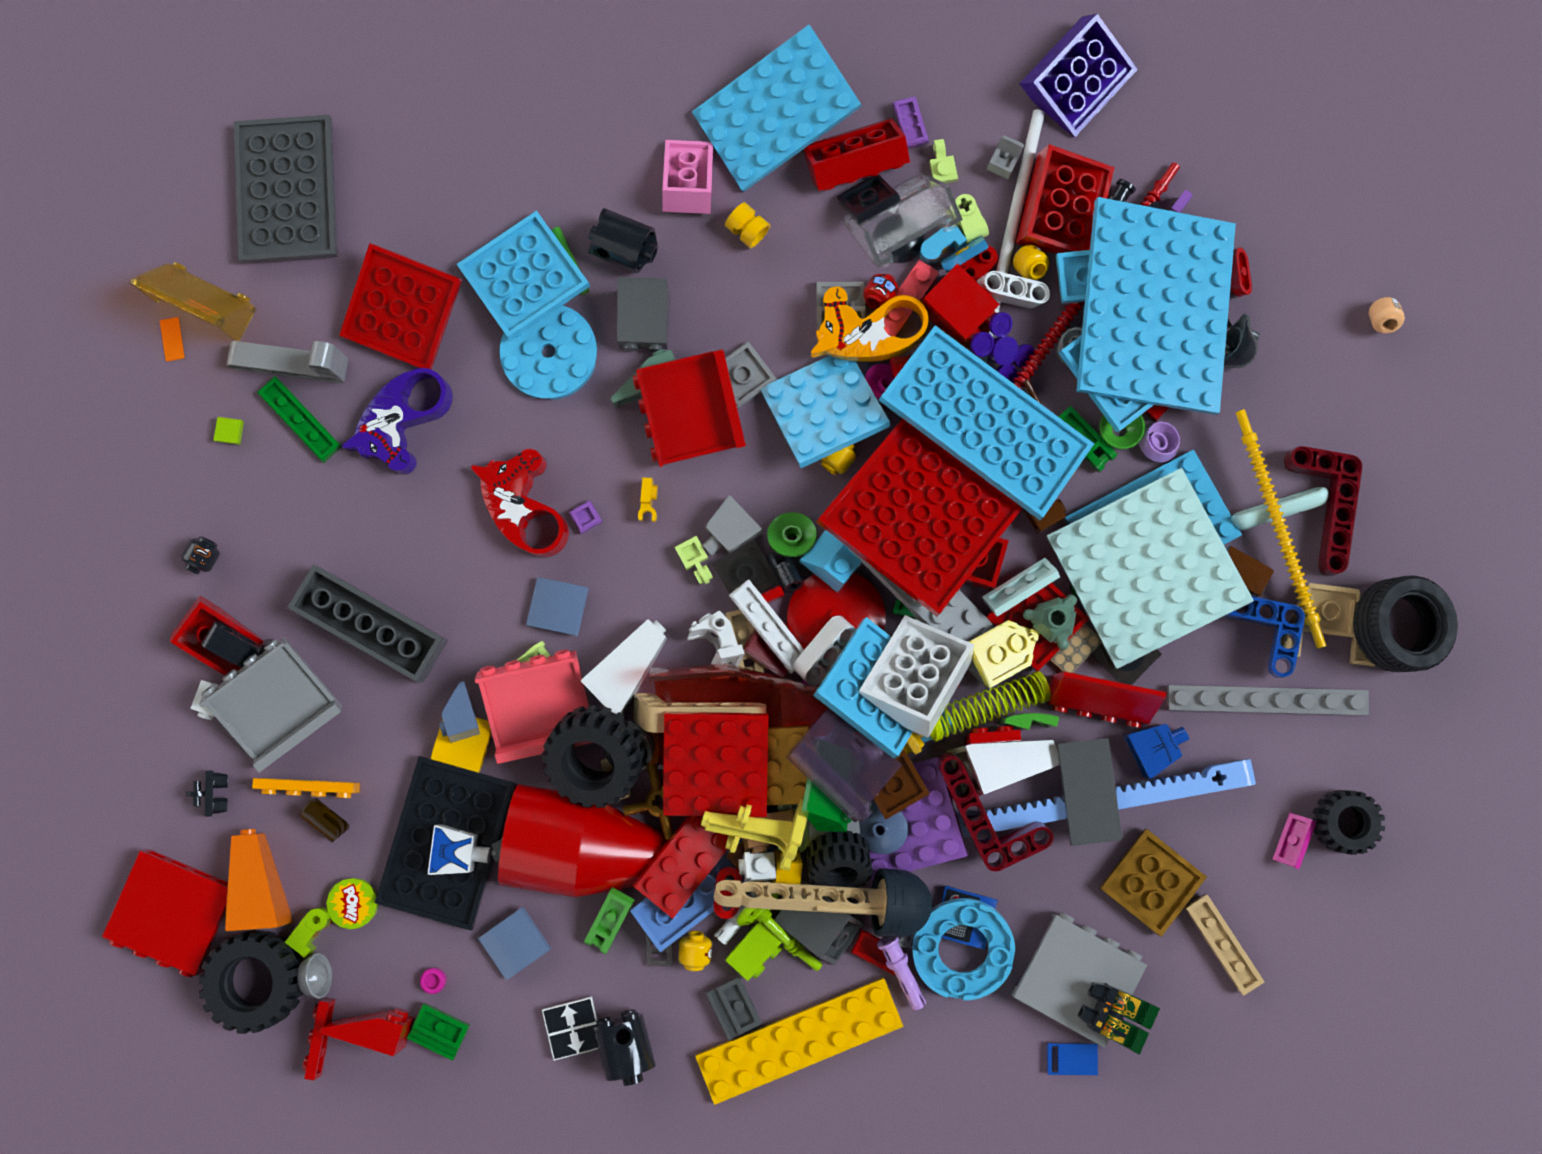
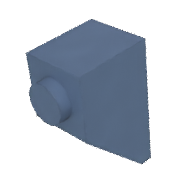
(458, 716)

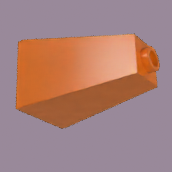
(254, 885)

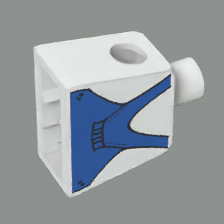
(455, 851)

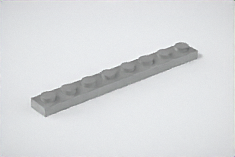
(1267, 700)

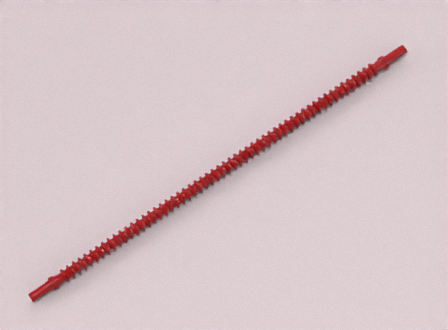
(1071, 310)

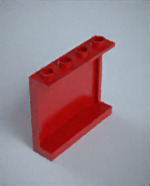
(689, 407)
(168, 912)

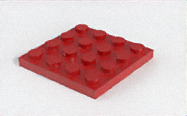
(400, 307)
(715, 763)

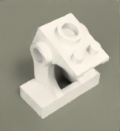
(726, 645)

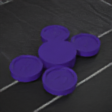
(1001, 349)

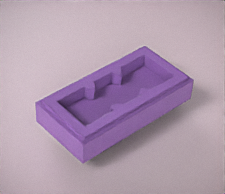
(910, 121)

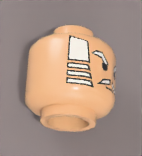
(1386, 315)

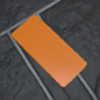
(172, 339)

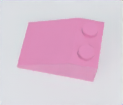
(687, 177)

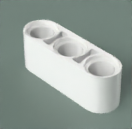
(1022, 286)
(824, 650)

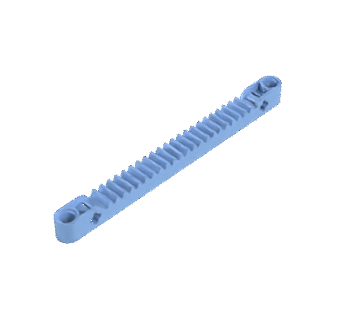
(1232, 775)

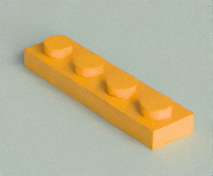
(317, 788)

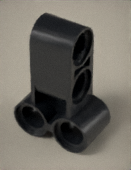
(231, 644)

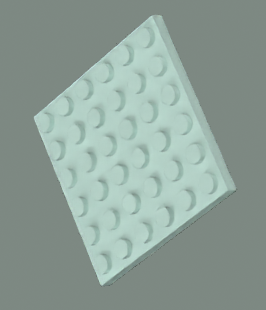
(1149, 568)

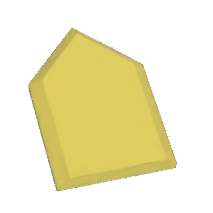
(1003, 651)

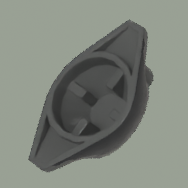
(1241, 343)

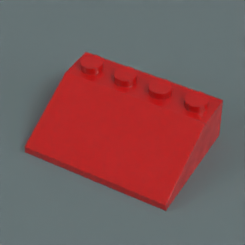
(1062, 201)
(1104, 698)

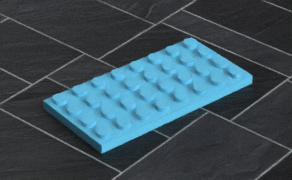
(986, 422)

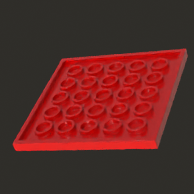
(919, 516)

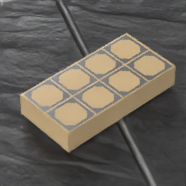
(1079, 648)

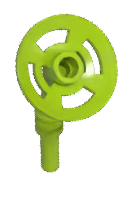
(790, 943)

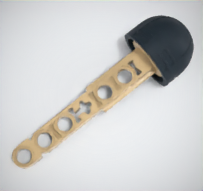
(896, 902)

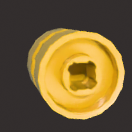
(750, 227)

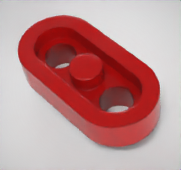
(979, 265)
(1240, 276)
(721, 876)

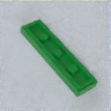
(299, 419)

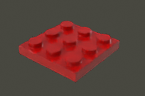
(1043, 648)

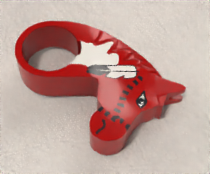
(505, 495)

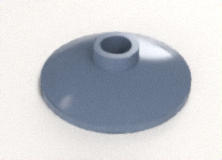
(895, 831)

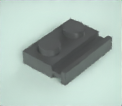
(734, 1008)

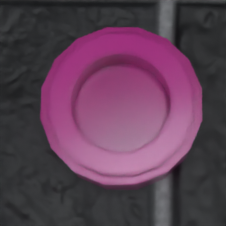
(433, 980)

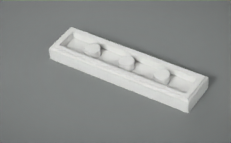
(767, 624)

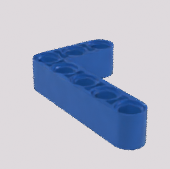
(1282, 628)

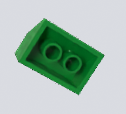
(822, 811)

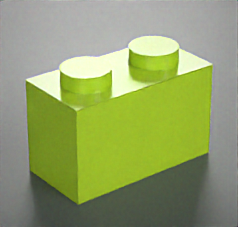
(753, 951)

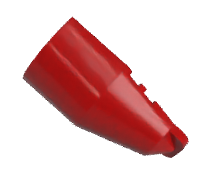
(572, 847)

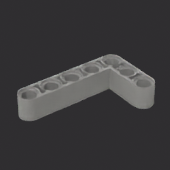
(322, 363)

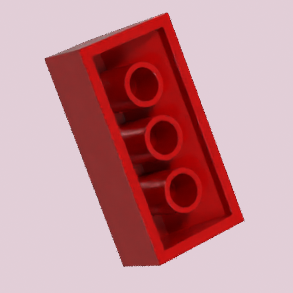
(856, 154)

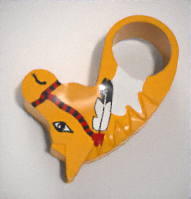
(864, 340)

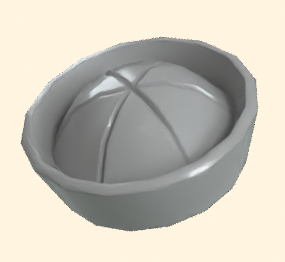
(315, 976)

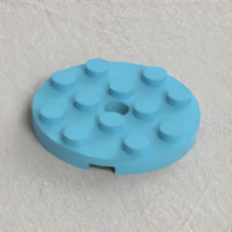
(564, 371)

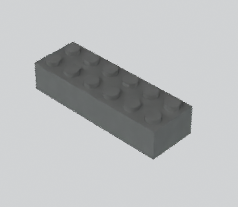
(367, 624)

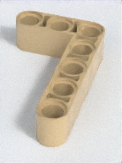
(650, 710)

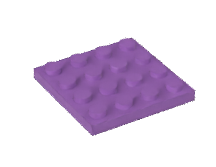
(932, 827)

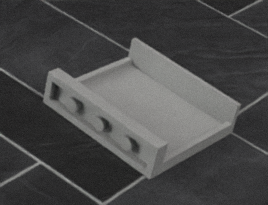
(271, 703)
(1065, 968)

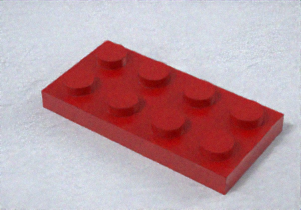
(681, 865)

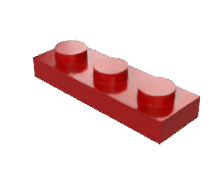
(318, 1042)

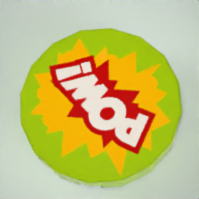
(352, 903)

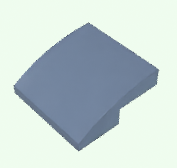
(557, 606)
(514, 943)

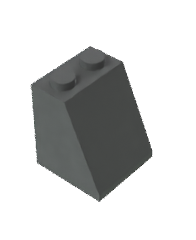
(643, 313)
(821, 932)

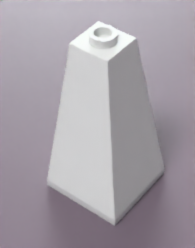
(625, 668)
(1001, 764)

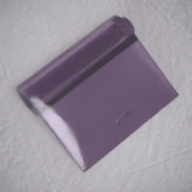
(843, 764)

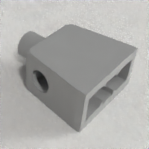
(730, 528)

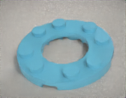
(989, 974)

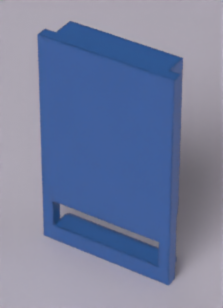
(1074, 1059)

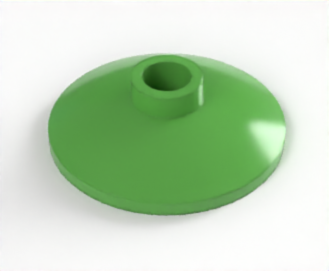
(792, 525)

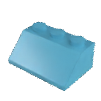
(831, 561)

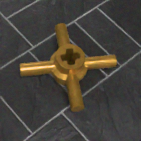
(649, 804)

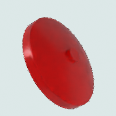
(817, 603)

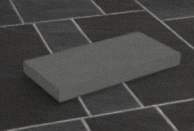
(1089, 791)

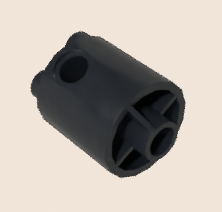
(623, 241)
(626, 1056)

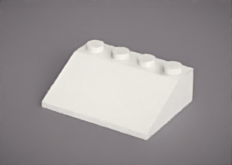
(917, 674)

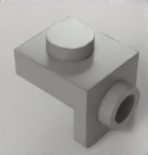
(1005, 157)

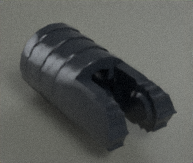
(786, 573)

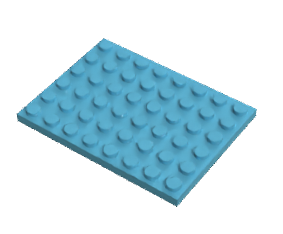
(1156, 307)

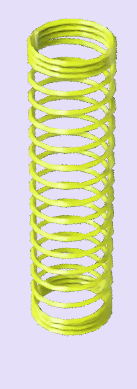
(938, 731)

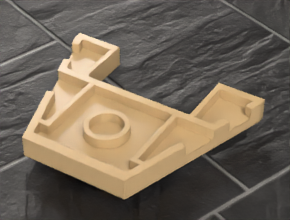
(1336, 612)

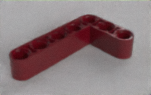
(1335, 501)
(981, 821)

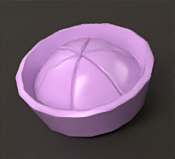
(1162, 449)

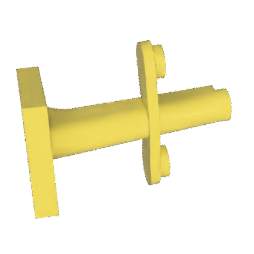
(784, 834)

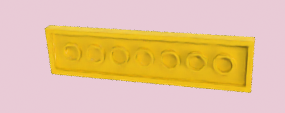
(799, 1040)

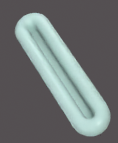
(1289, 505)

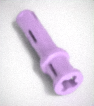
(897, 962)

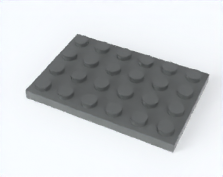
(285, 189)

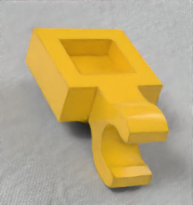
(648, 494)

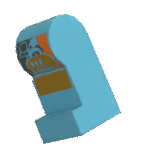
(940, 243)

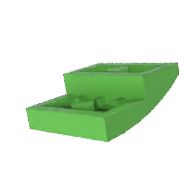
(1024, 721)

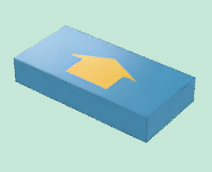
(964, 253)

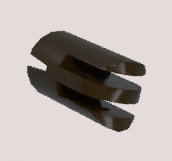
(324, 820)

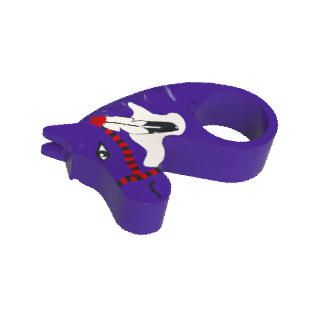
(389, 414)

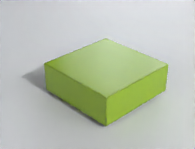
(228, 431)

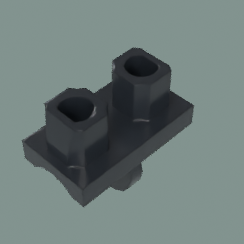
(212, 805)

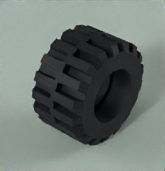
(1368, 822)
(839, 860)

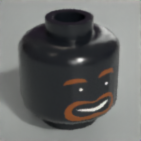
(200, 555)

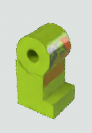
(307, 931)

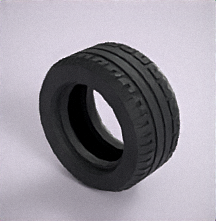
(1436, 617)

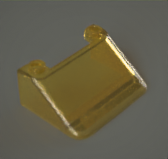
(197, 297)

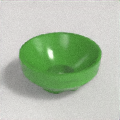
(1133, 434)

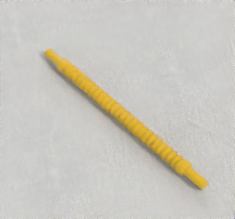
(1249, 439)

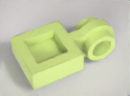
(692, 555)

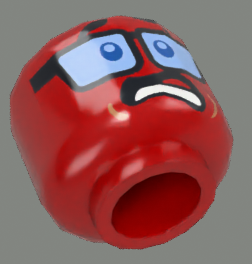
(880, 290)

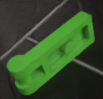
(609, 920)

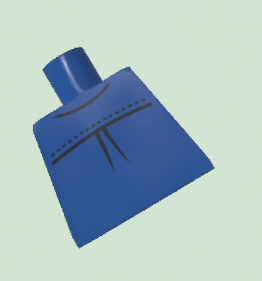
(1155, 748)

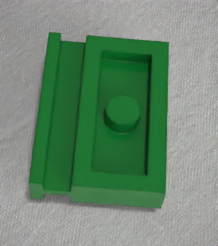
(438, 1031)

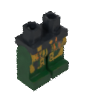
(1109, 1015)

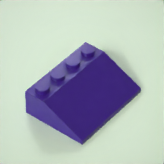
(1079, 74)

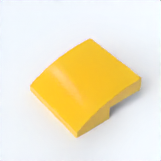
(465, 753)

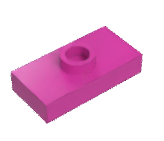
(1294, 840)

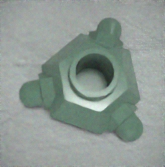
(1054, 619)

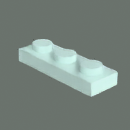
(1021, 587)

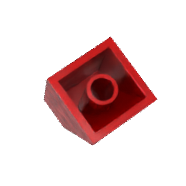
(959, 305)

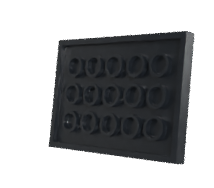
(454, 799)

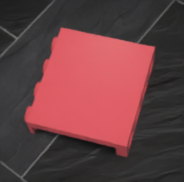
(529, 700)

